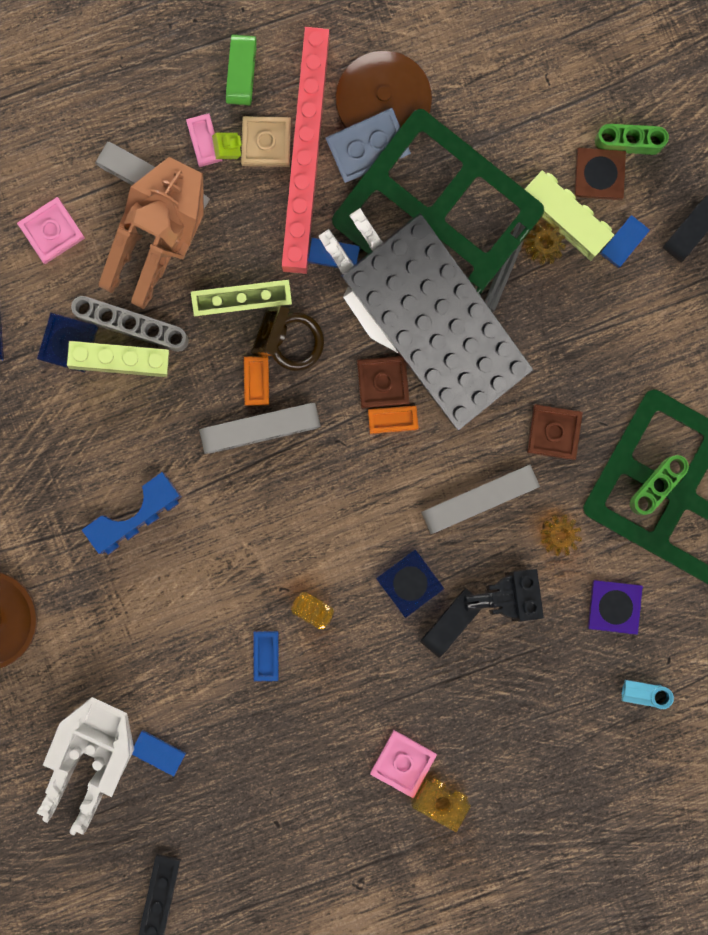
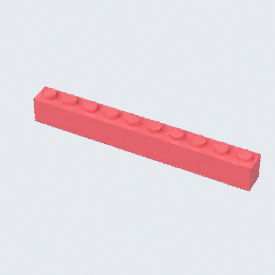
(305, 150)

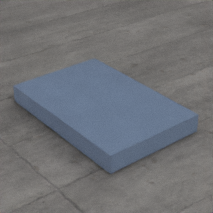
(362, 143)

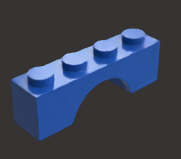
(107, 533)

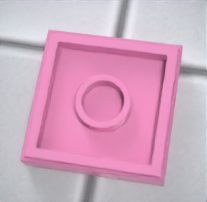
(51, 230)
(403, 764)

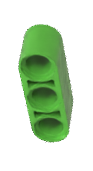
(241, 70)
(641, 133)
(668, 478)

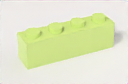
(572, 218)
(241, 297)
(118, 359)

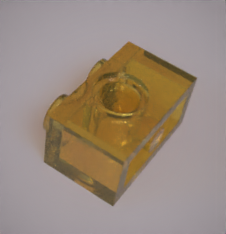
(450, 816)

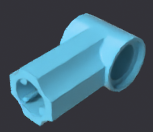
(645, 693)

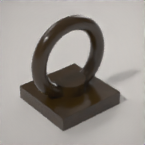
(273, 332)

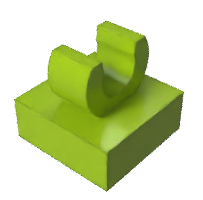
(227, 145)

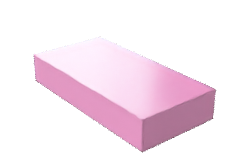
(201, 136)

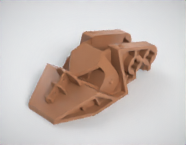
(167, 205)

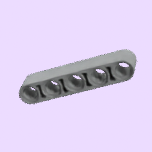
(125, 165)
(121, 315)
(259, 428)
(480, 499)

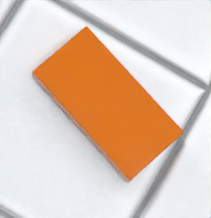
(256, 381)
(393, 419)

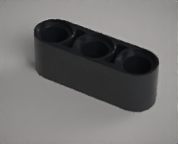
(689, 232)
(449, 625)

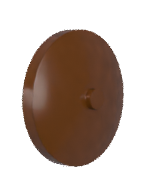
(380, 83)
(17, 620)

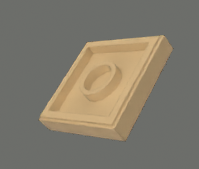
(266, 141)

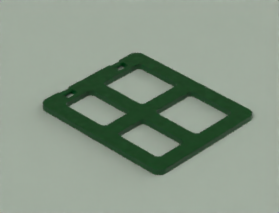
(474, 166)
(681, 497)

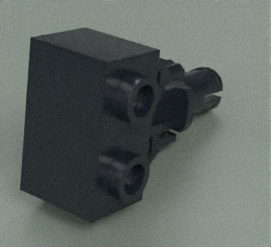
(516, 597)

